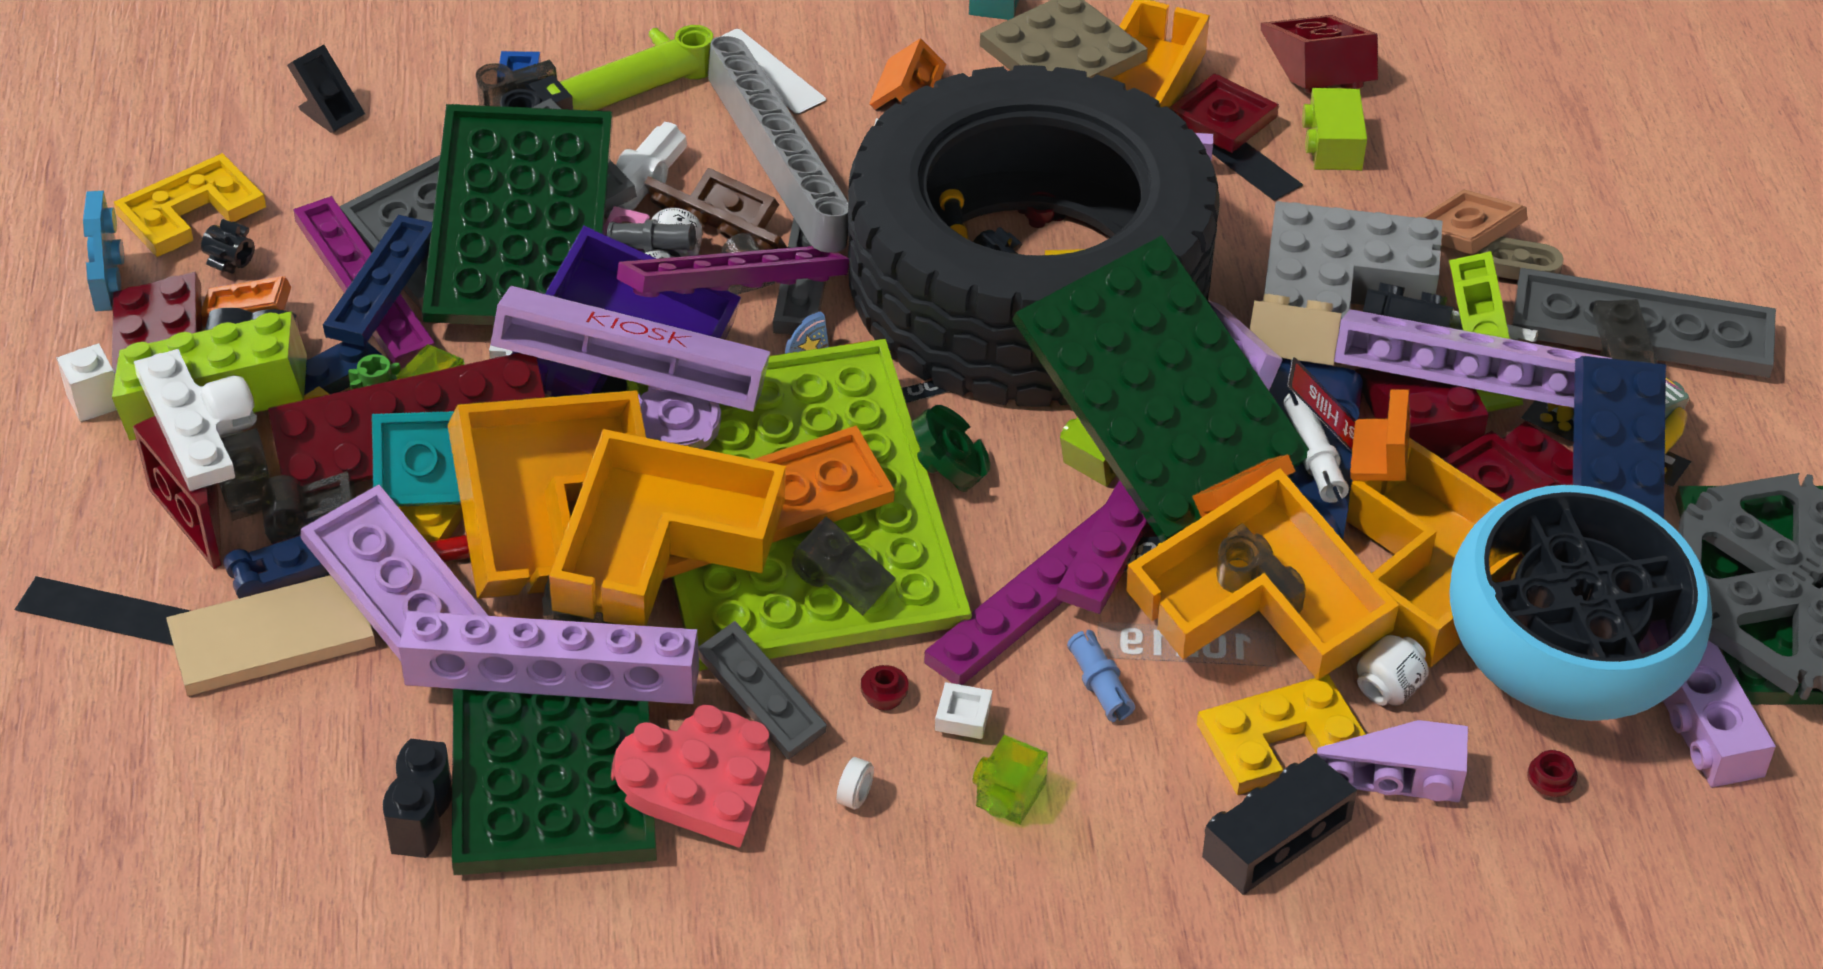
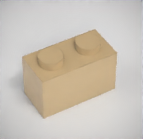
(1295, 331)

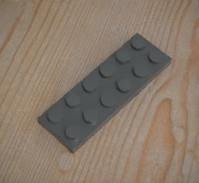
(1679, 325)

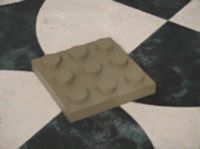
(1064, 36)

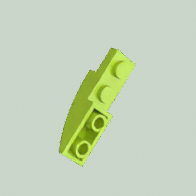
(1481, 310)

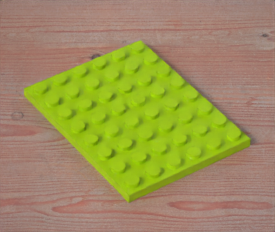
(784, 616)

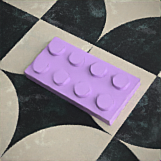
(385, 564)

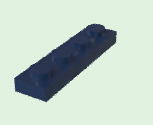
(379, 281)

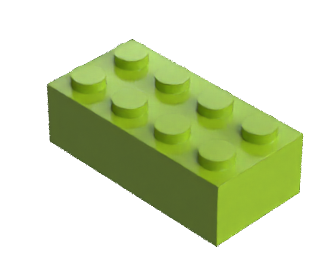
(261, 351)

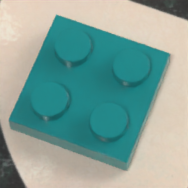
(414, 458)

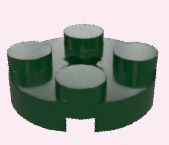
(948, 447)

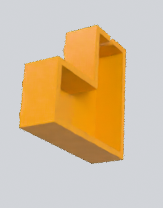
(1168, 63)
(517, 473)
(658, 502)
(1424, 528)
(1342, 601)

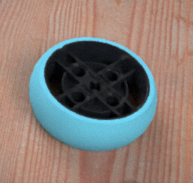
(1580, 602)

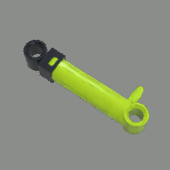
(627, 77)

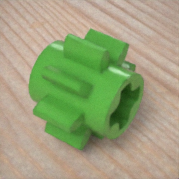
(373, 370)

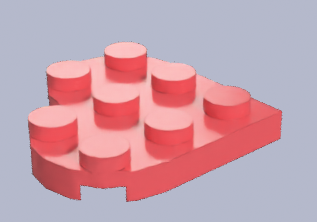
(696, 776)

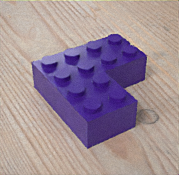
(591, 279)

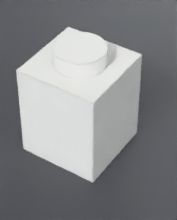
(88, 381)

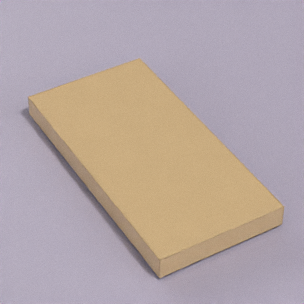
(267, 634)

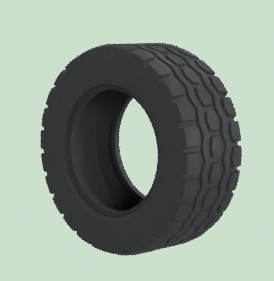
(997, 140)

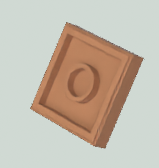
(1475, 220)

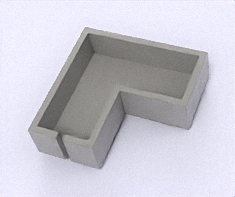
(1345, 252)

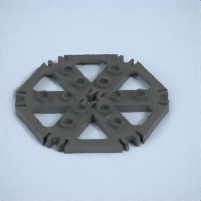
(1782, 579)

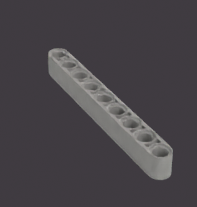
(779, 144)

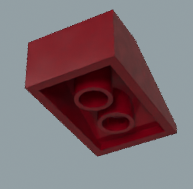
(1324, 51)
(1441, 413)
(193, 511)

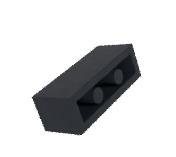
(1278, 823)

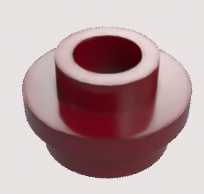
(884, 687)
(1552, 773)

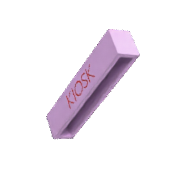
(630, 348)

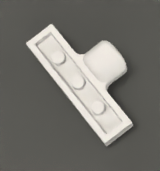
(196, 416)

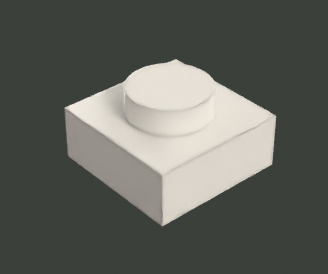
(963, 710)

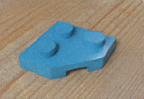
(103, 250)

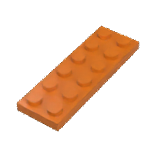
(823, 478)

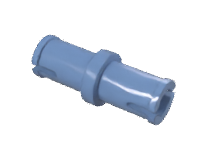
(1101, 675)

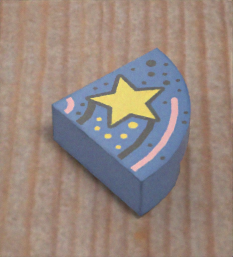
(809, 334)

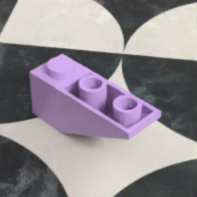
(1405, 760)

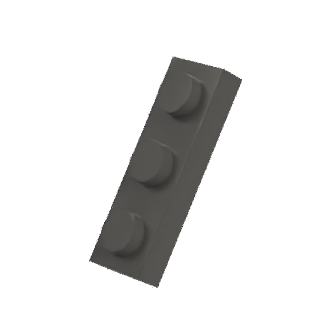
(761, 689)

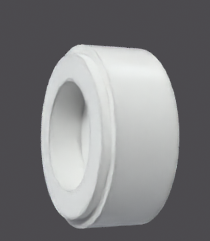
(855, 783)

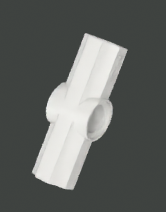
(651, 159)

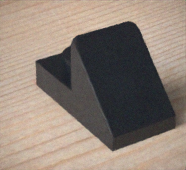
(327, 92)

